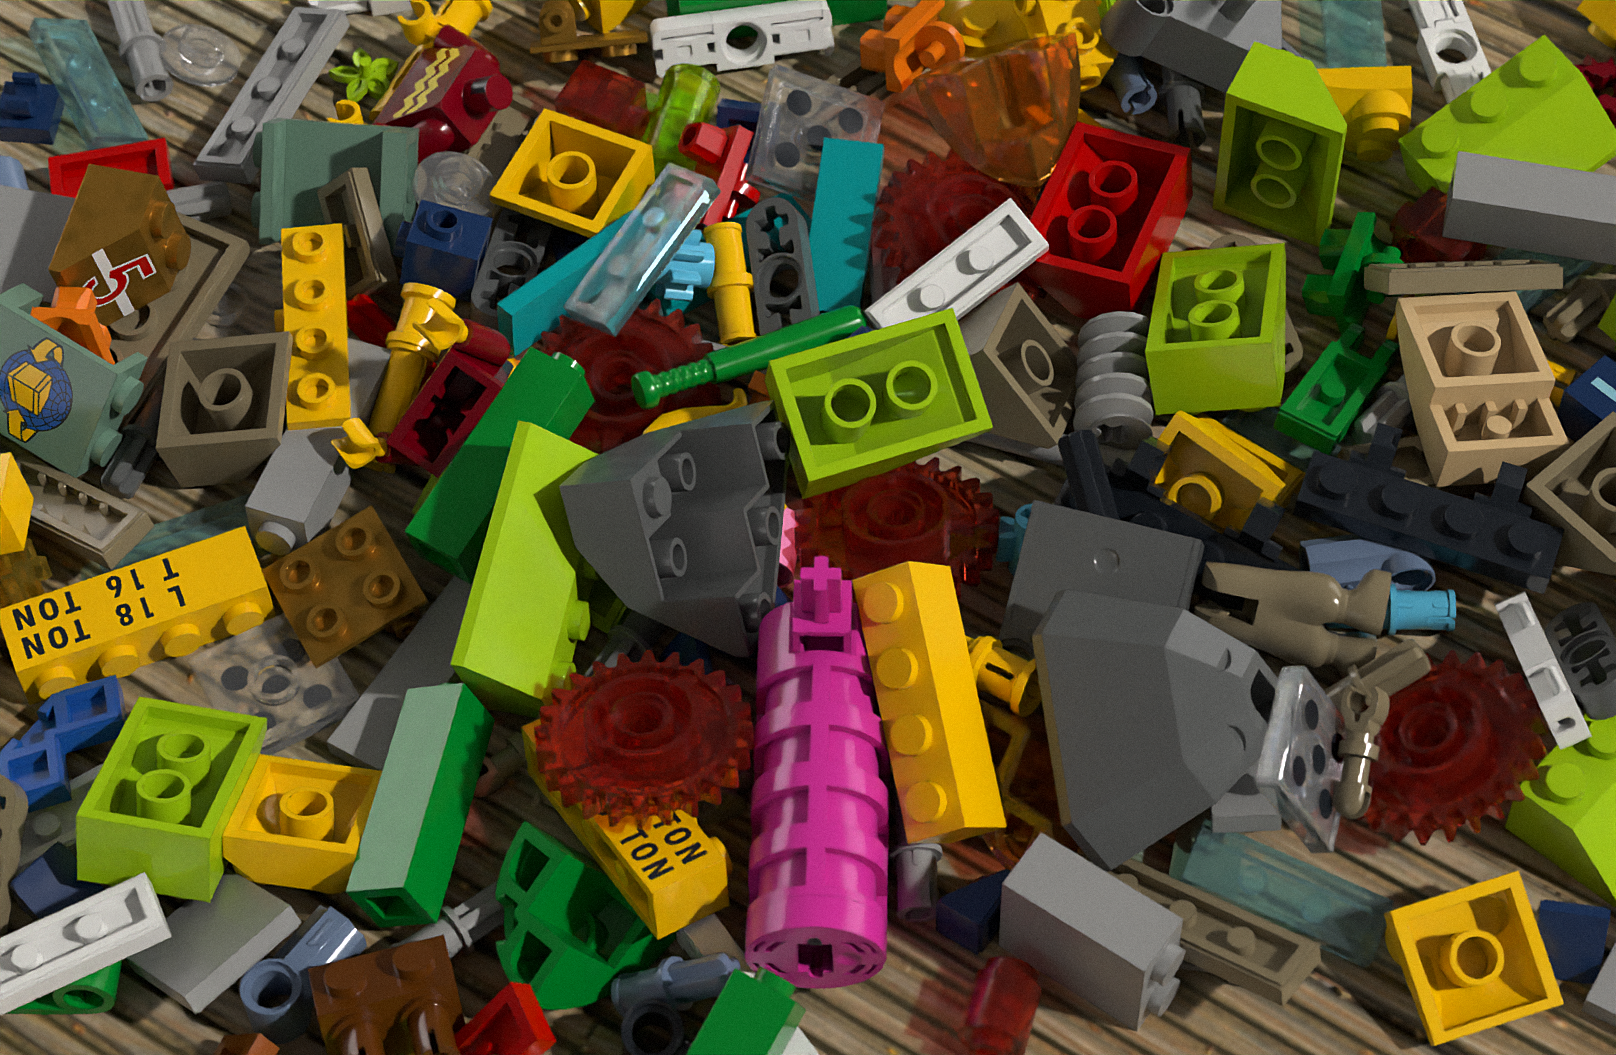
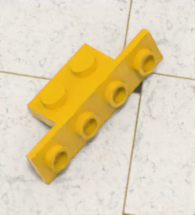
(317, 321)

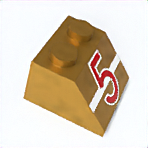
(121, 242)

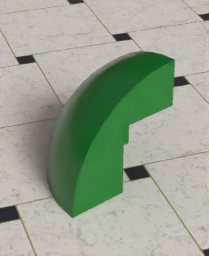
(567, 924)

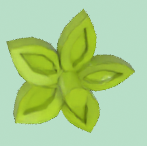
(365, 75)

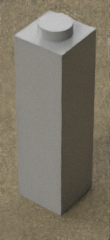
(1532, 207)
(306, 472)

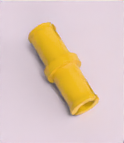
(730, 284)

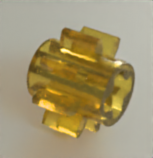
(22, 575)

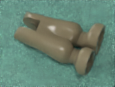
(1288, 612)

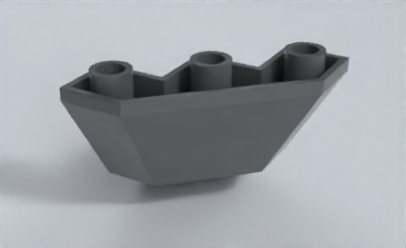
(690, 522)
(1144, 717)

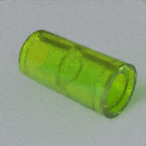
(685, 97)

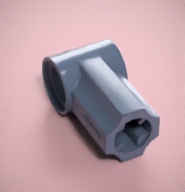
(1352, 556)
(319, 941)

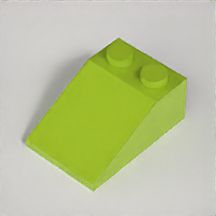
(1218, 330)
(876, 401)
(167, 798)

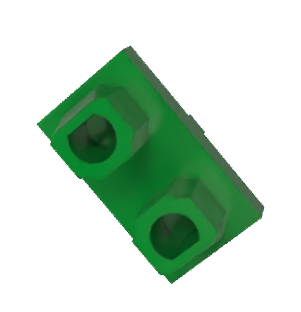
(1348, 254)

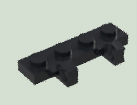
(1144, 504)
(1477, 534)

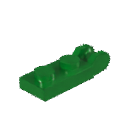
(1335, 391)

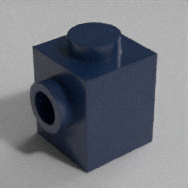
(443, 248)

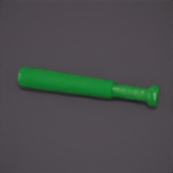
(748, 355)

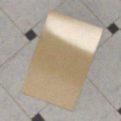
(1477, 386)

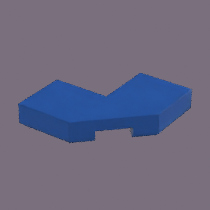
(65, 724)

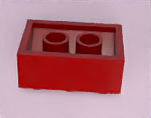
(1109, 219)

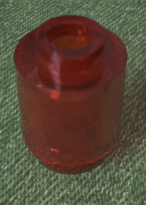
(1000, 1008)

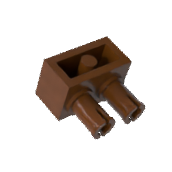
(390, 1001)

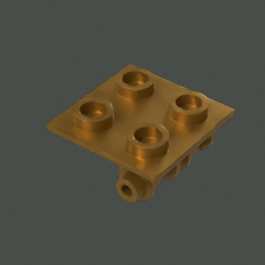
(560, 40)
(346, 588)

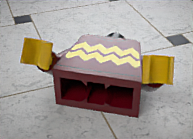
(446, 93)
(445, 405)

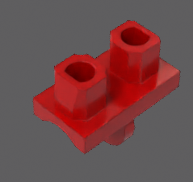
(721, 158)

